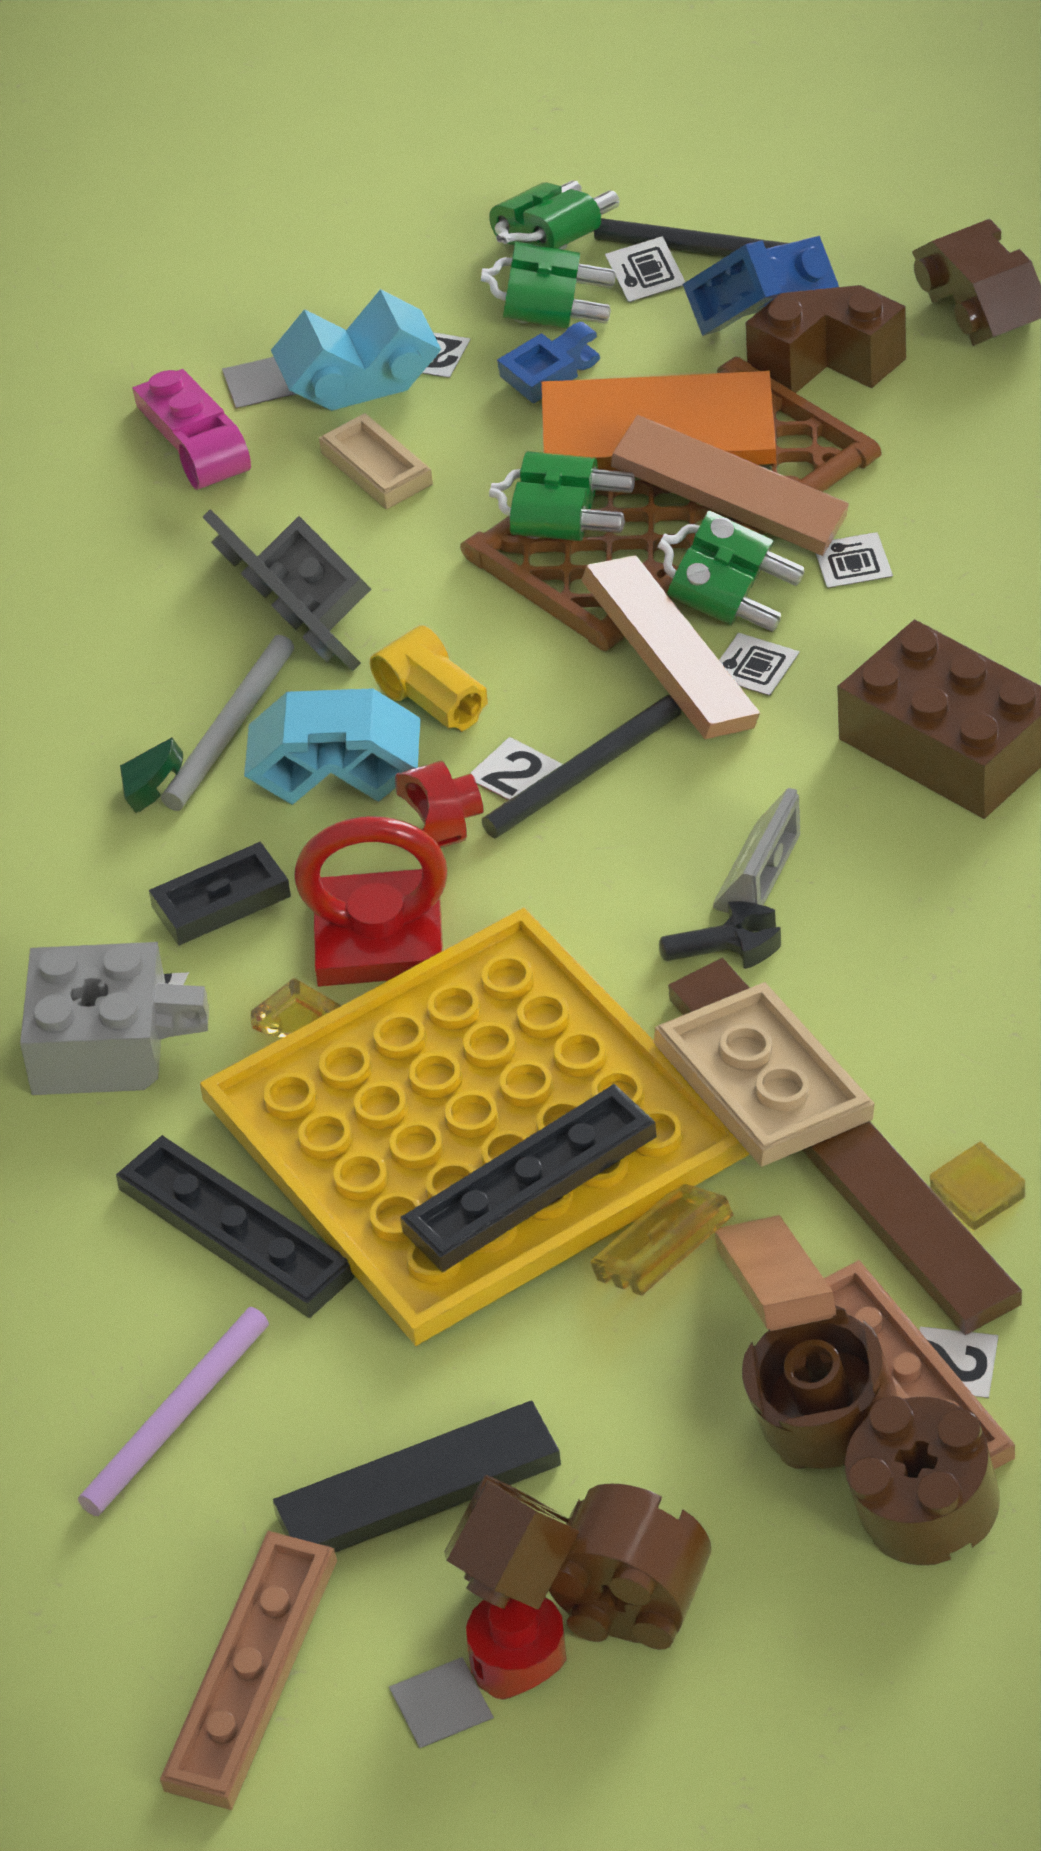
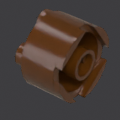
(815, 1387)
(922, 1479)
(630, 1567)

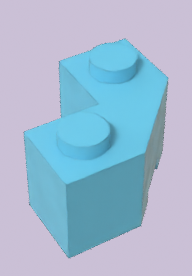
(369, 360)
(337, 732)

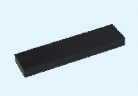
(528, 1177)
(235, 1226)
(419, 1479)

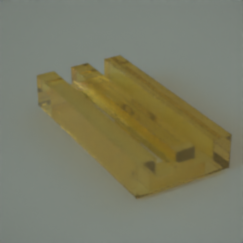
(661, 1238)

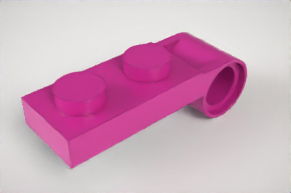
(195, 425)

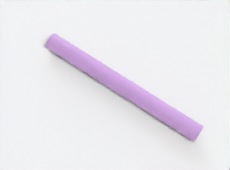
(173, 1412)

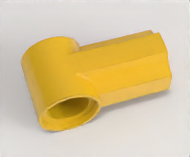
(421, 670)

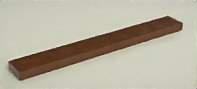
(889, 1196)

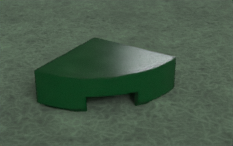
(148, 771)

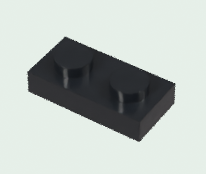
(219, 893)

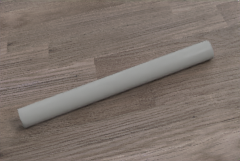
(227, 723)

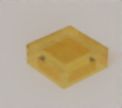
(977, 1185)

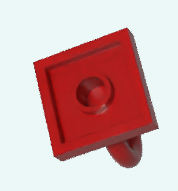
(372, 922)

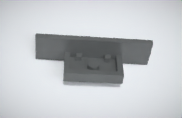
(306, 575)

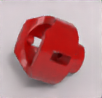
(440, 800)
(514, 1646)

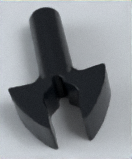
(733, 935)

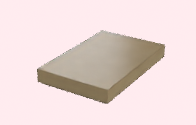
(763, 1074)

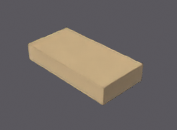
(375, 461)

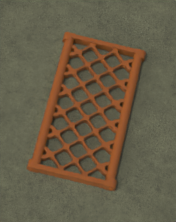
(828, 468)

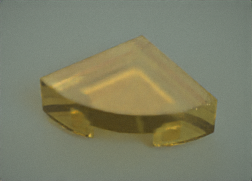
(290, 1009)

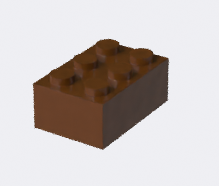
(944, 718)

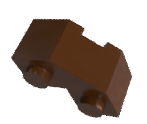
(989, 284)
(830, 328)
(509, 1545)

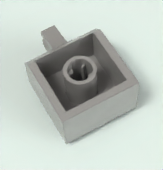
(101, 1016)

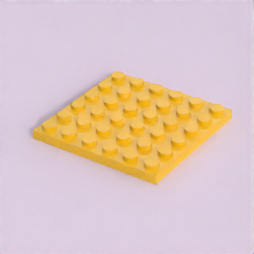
(438, 1080)

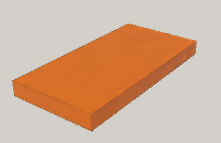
(715, 408)

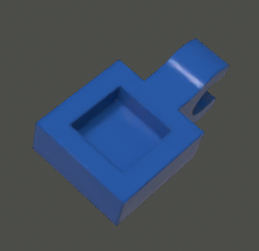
(548, 360)

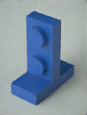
(753, 278)

